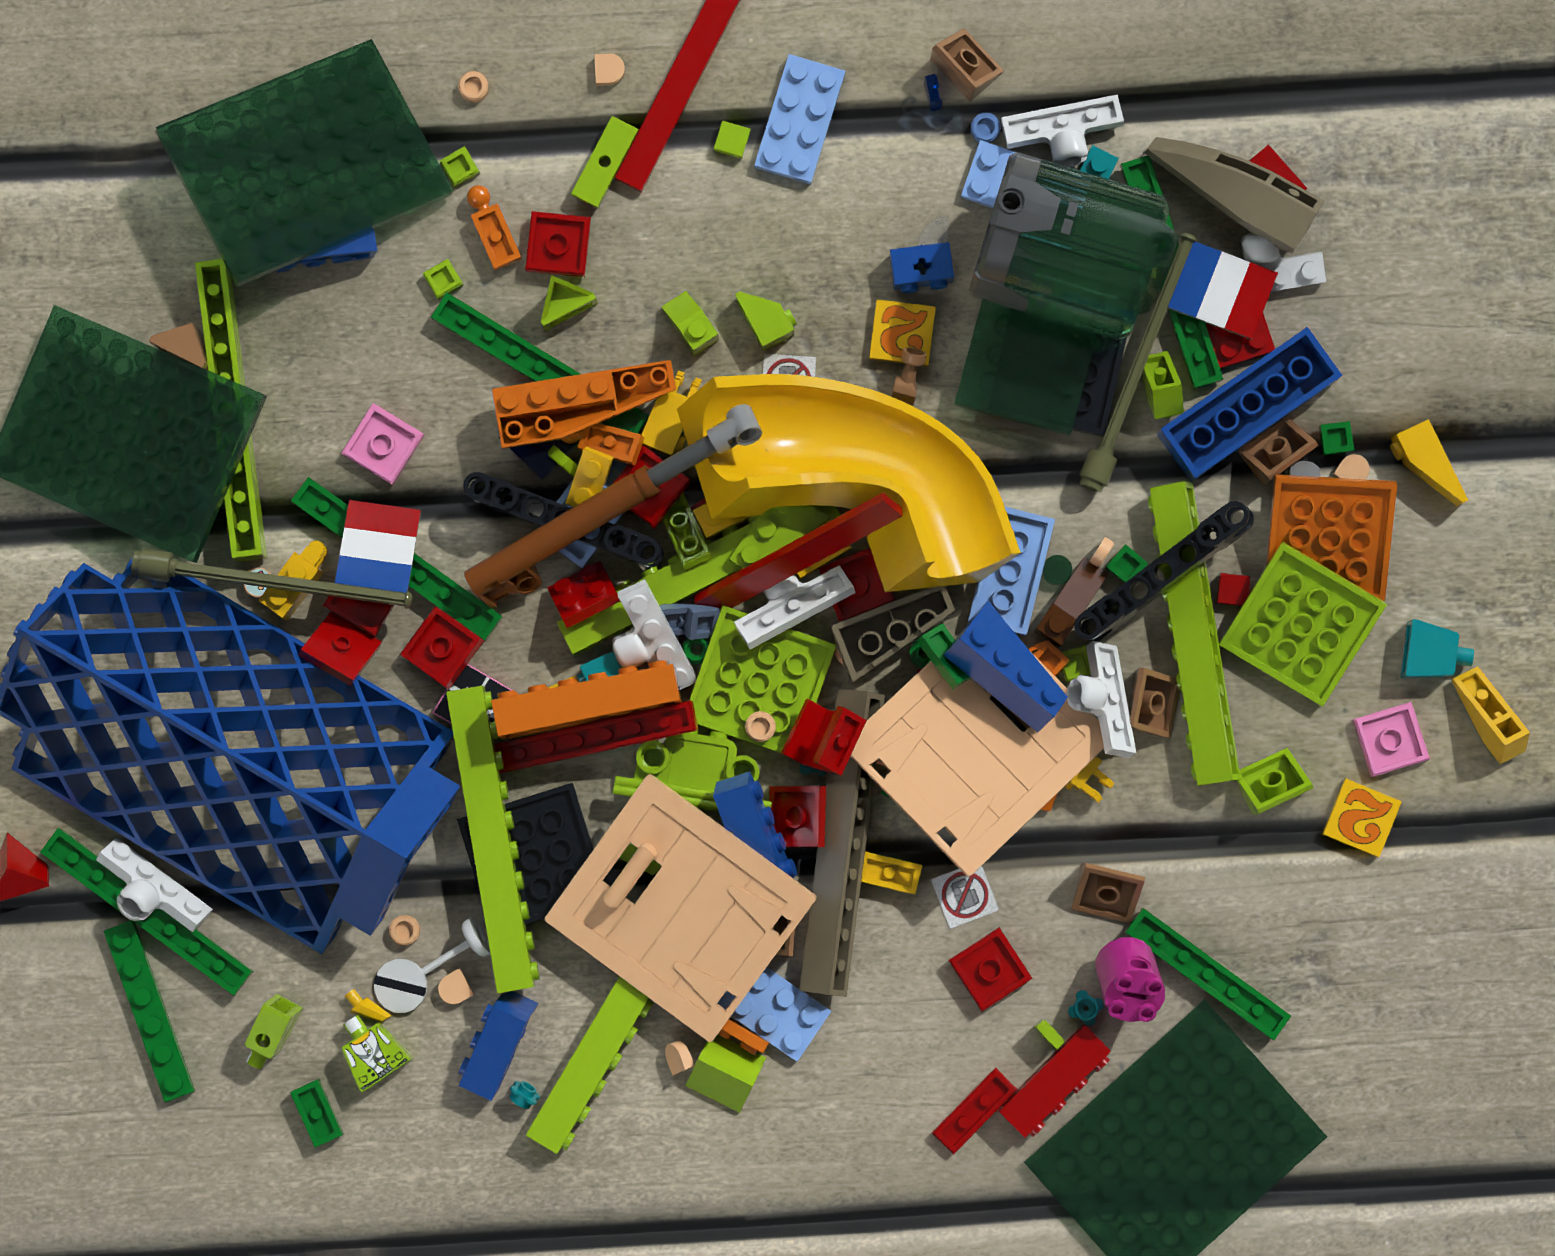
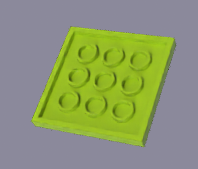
(1302, 624)
(766, 678)

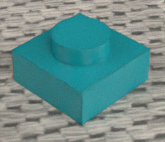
(1099, 163)

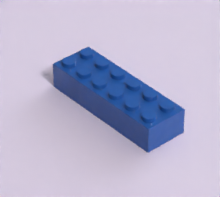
(1249, 404)

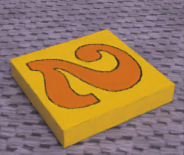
(898, 327)
(1361, 817)

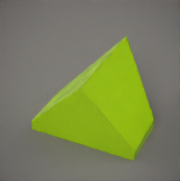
(564, 302)

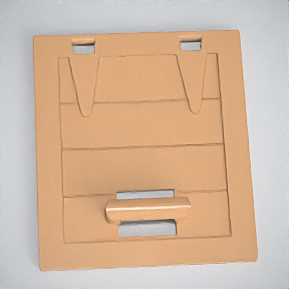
(968, 765)
(699, 920)

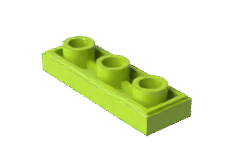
(613, 147)
(687, 536)

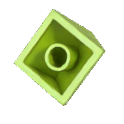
(1272, 781)
(725, 1072)

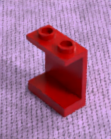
(823, 737)

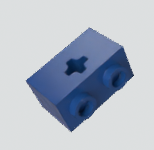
(933, 256)

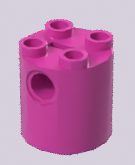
(1130, 980)

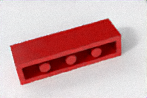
(1054, 1080)

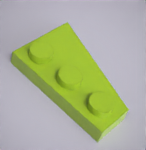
(775, 530)

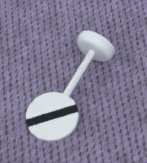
(403, 984)

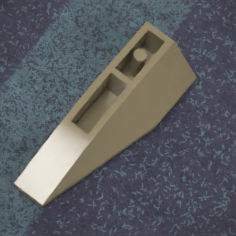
(1242, 190)

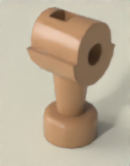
(905, 386)

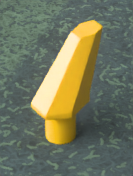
(366, 1007)

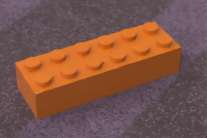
(585, 701)

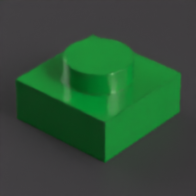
(1336, 438)
(1126, 564)

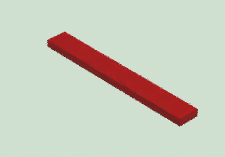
(675, 93)
(801, 553)
(598, 736)

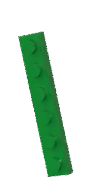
(1208, 974)
(149, 1011)

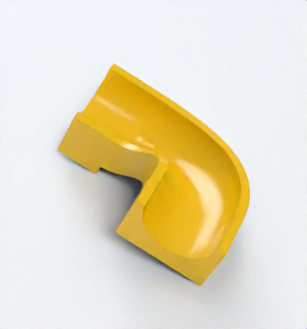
(845, 447)

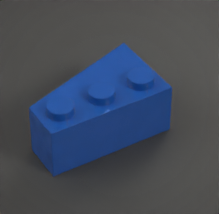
(496, 1044)

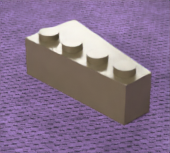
(886, 630)

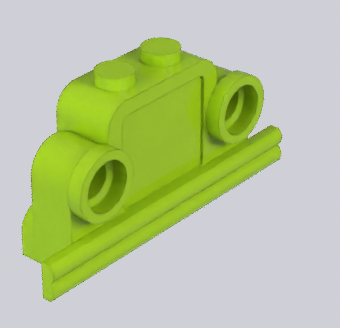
(689, 766)

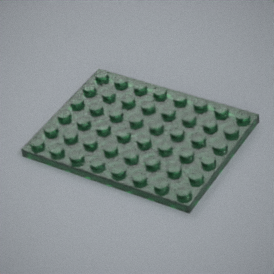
(303, 162)
(126, 433)
(1176, 1143)

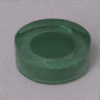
(1057, 570)

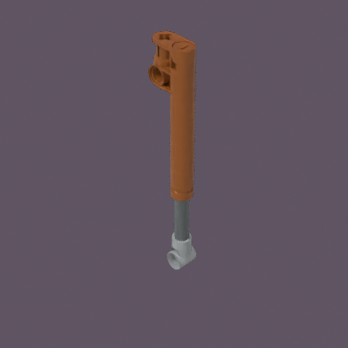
(514, 566)

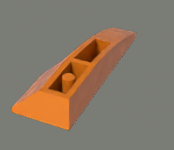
(572, 403)

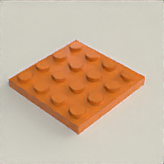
(1337, 524)

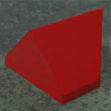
(20, 870)

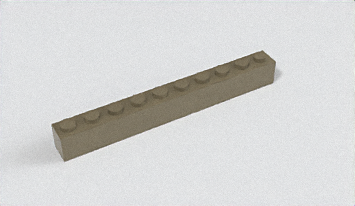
(839, 867)

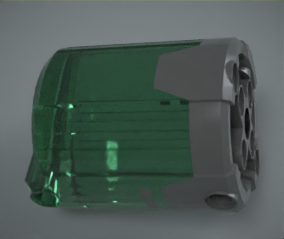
(1074, 247)

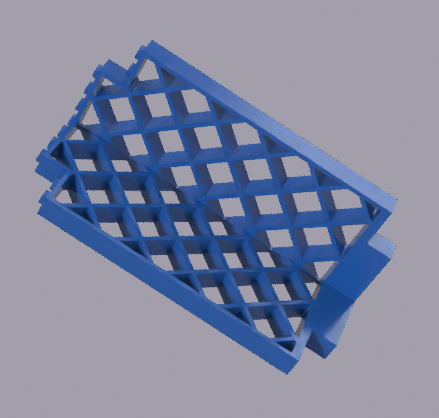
(329, 812)

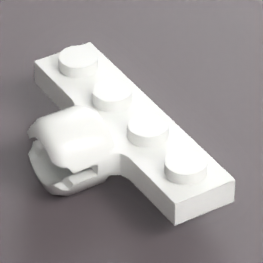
(1063, 127)
(1292, 271)
(793, 603)
(651, 636)
(1106, 698)
(150, 888)

